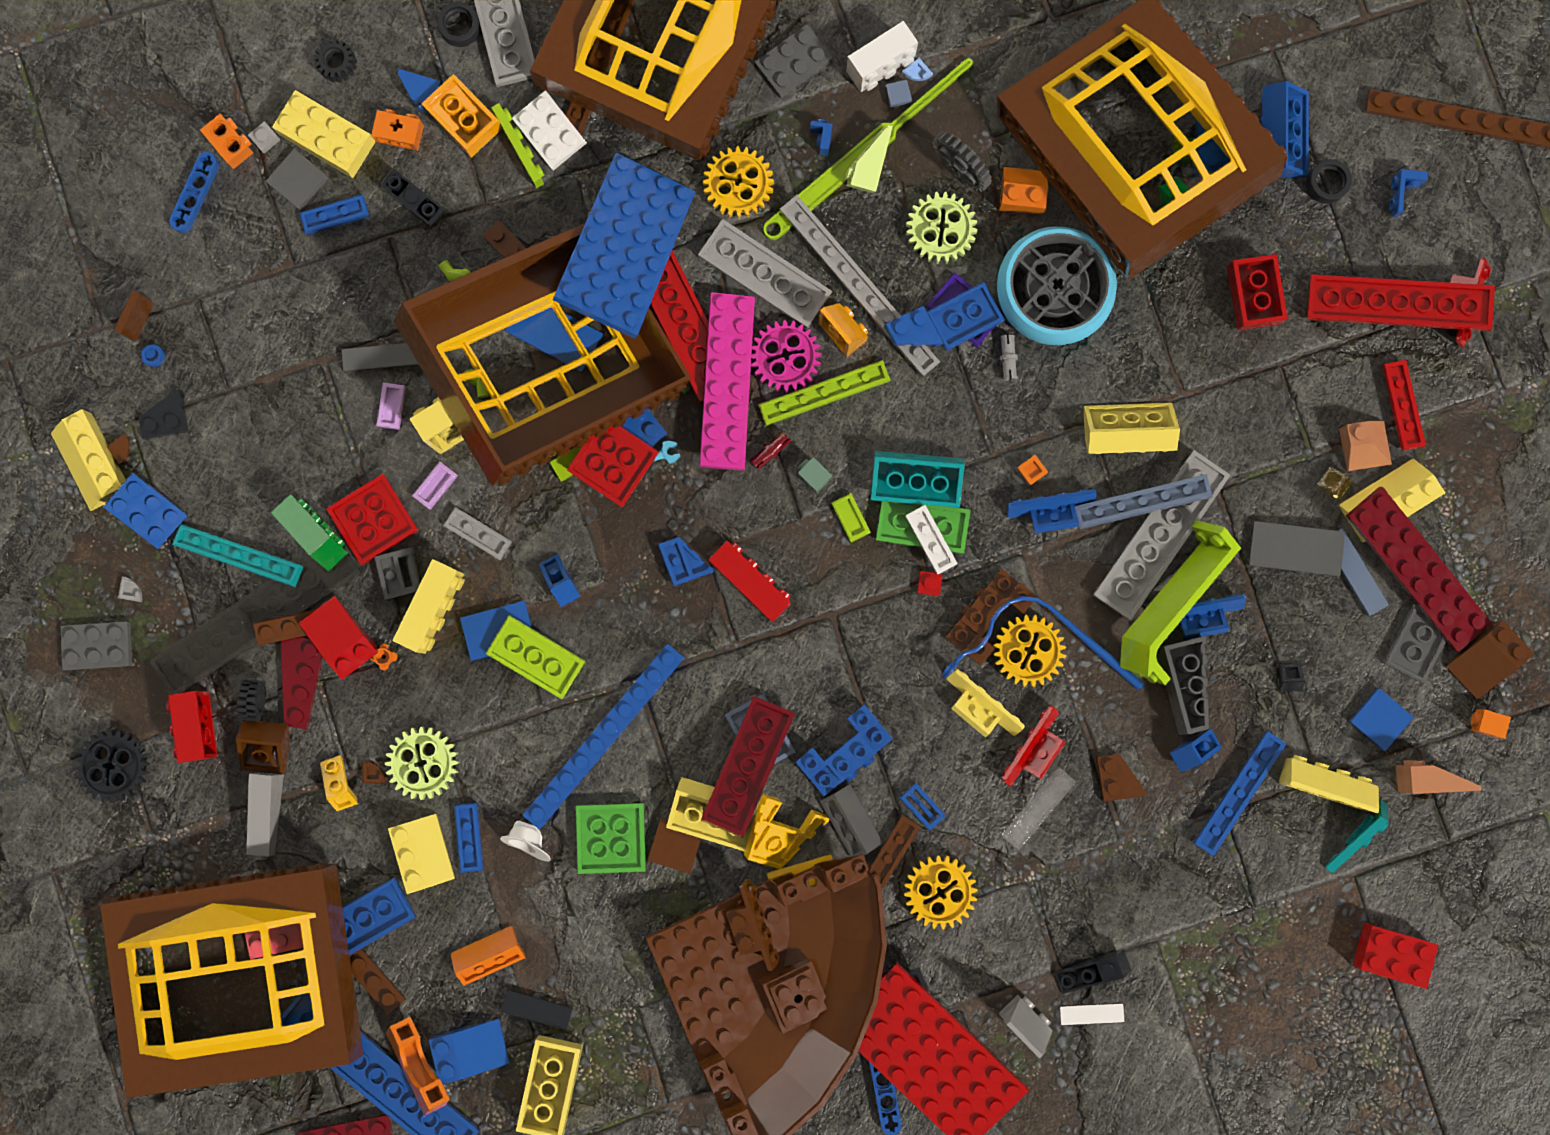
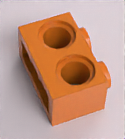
(225, 142)

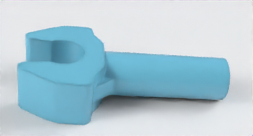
(663, 452)

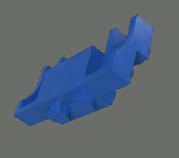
(850, 756)

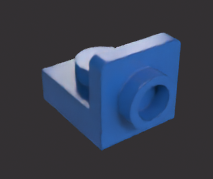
(823, 140)

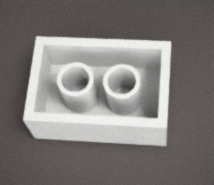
(882, 57)

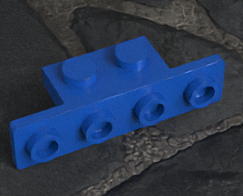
(1053, 511)
(1209, 616)

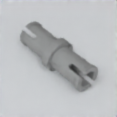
(1008, 357)

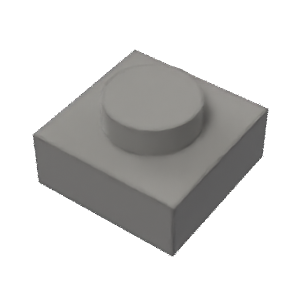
(264, 137)

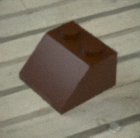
(263, 746)

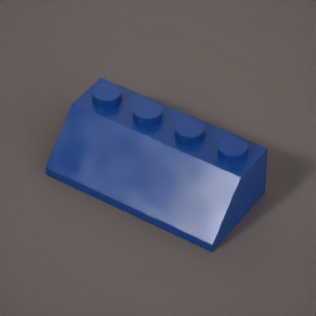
(1287, 118)

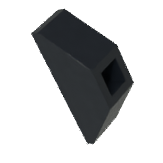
(412, 198)

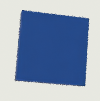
(1381, 719)

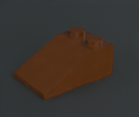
(1489, 659)

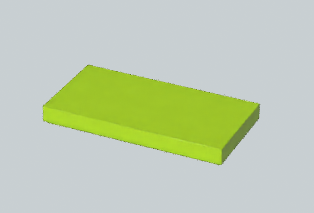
(535, 657)

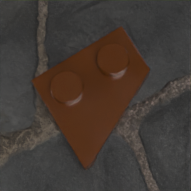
(1117, 779)

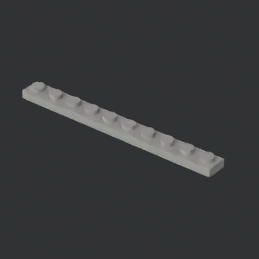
(853, 278)

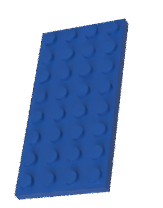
(624, 246)

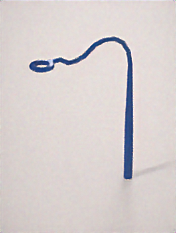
(1101, 652)

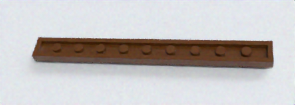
(1458, 118)

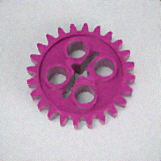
(791, 374)

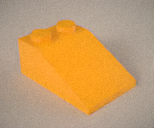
(462, 115)
(842, 328)

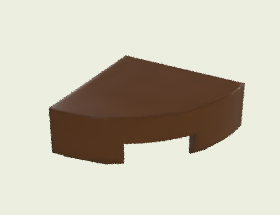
(120, 449)
(372, 773)

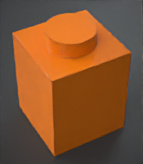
(1490, 723)

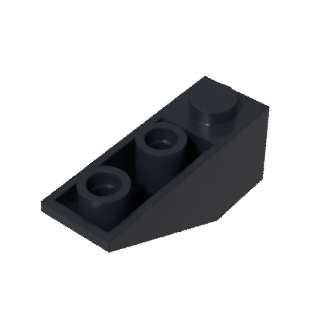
(1094, 971)

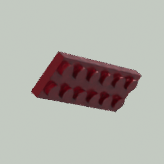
(748, 767)

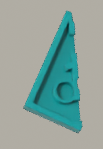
(1361, 836)

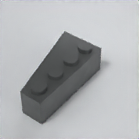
(1187, 687)

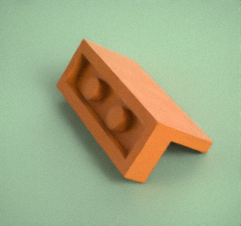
(487, 956)

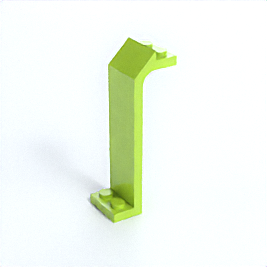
(1175, 601)

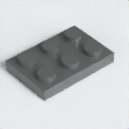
(793, 61)
(96, 646)

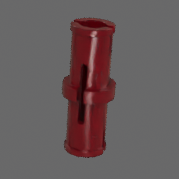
(770, 450)

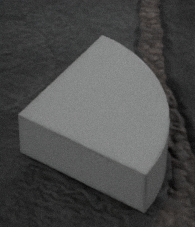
(129, 590)

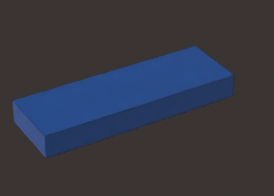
(334, 214)
(468, 837)

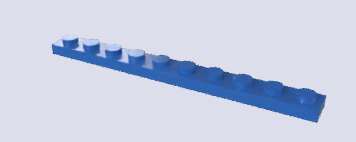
(603, 736)

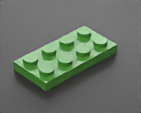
(895, 528)

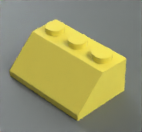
(421, 853)

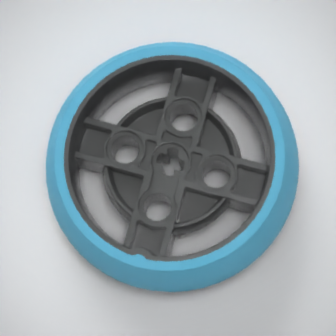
(1086, 313)

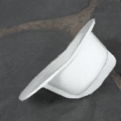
(527, 838)

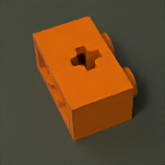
(407, 137)

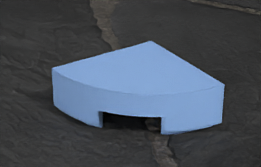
(917, 71)

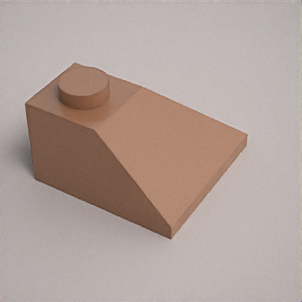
(1365, 445)

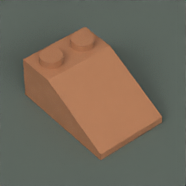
(1418, 778)

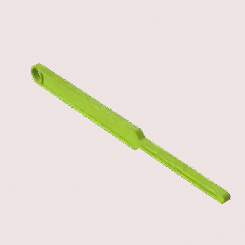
(835, 175)

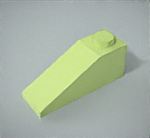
(866, 169)

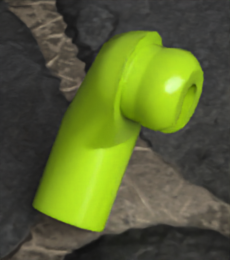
(481, 390)

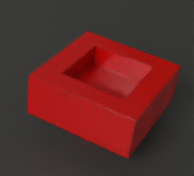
(929, 583)

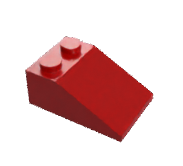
(338, 637)

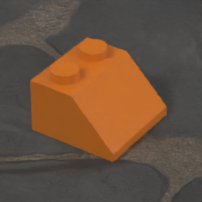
(1023, 191)

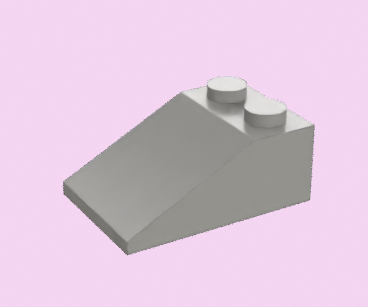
(1026, 1024)

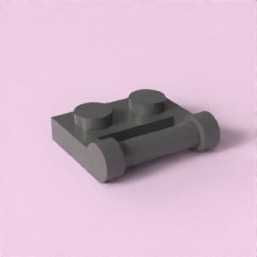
(391, 573)

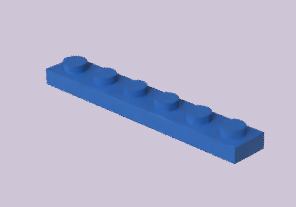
(1239, 793)

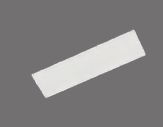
(1092, 1014)

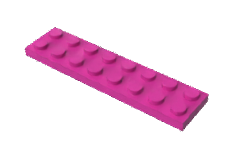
(727, 382)

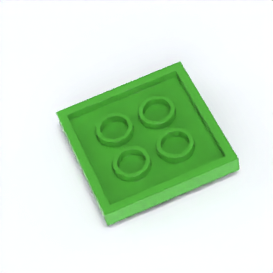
(610, 838)

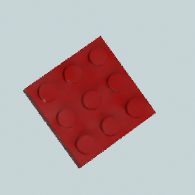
(613, 463)
(372, 519)

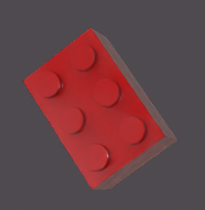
(1257, 292)
(192, 726)
(1395, 955)

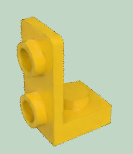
(336, 784)

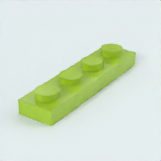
(514, 137)

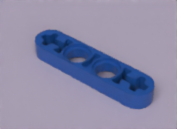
(198, 193)
(883, 1090)

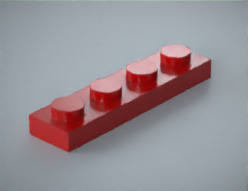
(1403, 405)

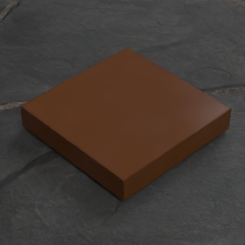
(134, 316)
(673, 848)

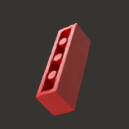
(750, 581)

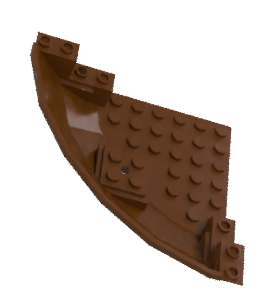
(743, 1020)

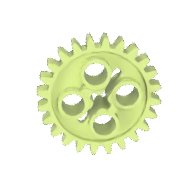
(922, 225)
(442, 757)

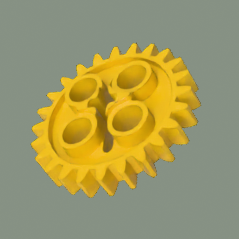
(743, 163)
(1048, 659)
(952, 909)

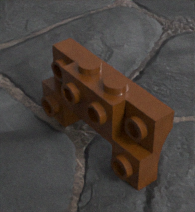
(976, 618)

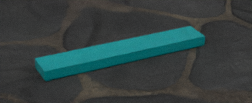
(237, 555)

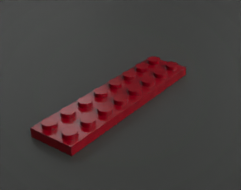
(1418, 569)

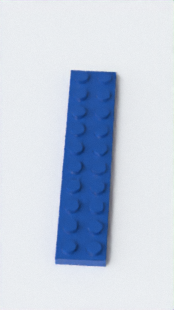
(385, 1084)

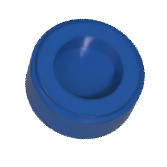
(152, 355)

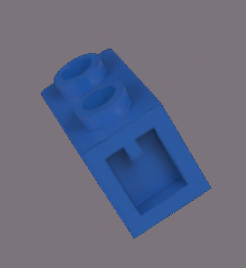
(1412, 180)

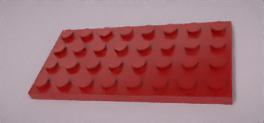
(937, 1059)

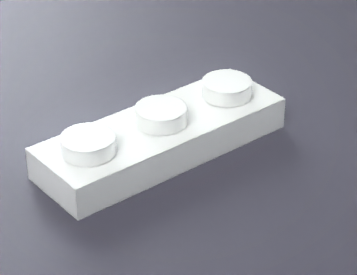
(931, 539)

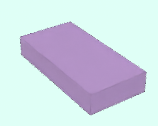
(391, 406)
(435, 485)

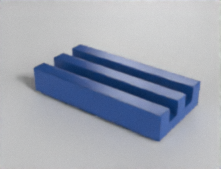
(909, 791)

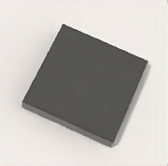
(297, 179)

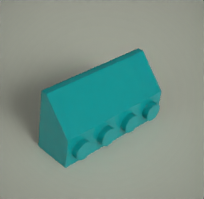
(917, 479)

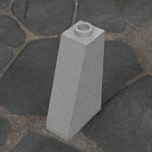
(263, 813)

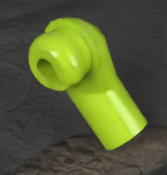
(450, 273)

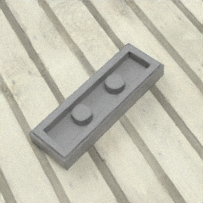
(477, 533)

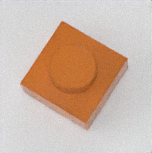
(1032, 470)

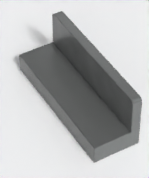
(851, 821)

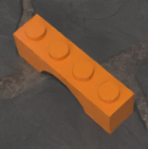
(425, 1085)

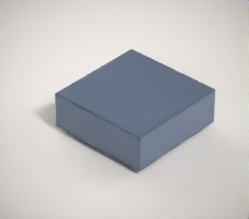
(898, 93)

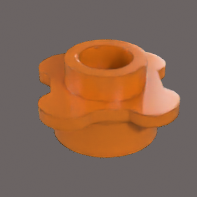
(390, 656)

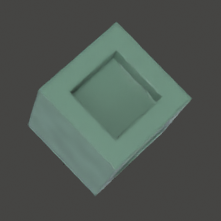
(814, 474)

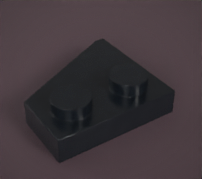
(165, 417)

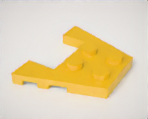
(776, 842)

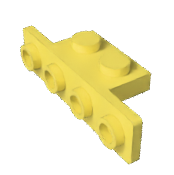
(979, 708)

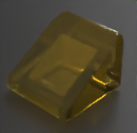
(1334, 482)

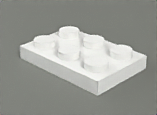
(549, 130)

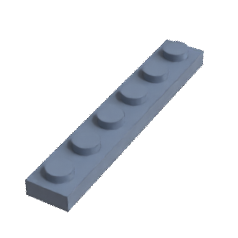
(1143, 501)

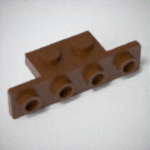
(750, 928)

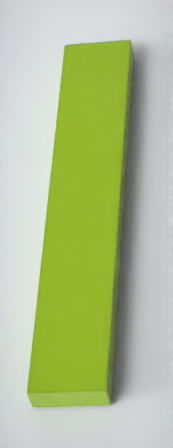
(824, 392)

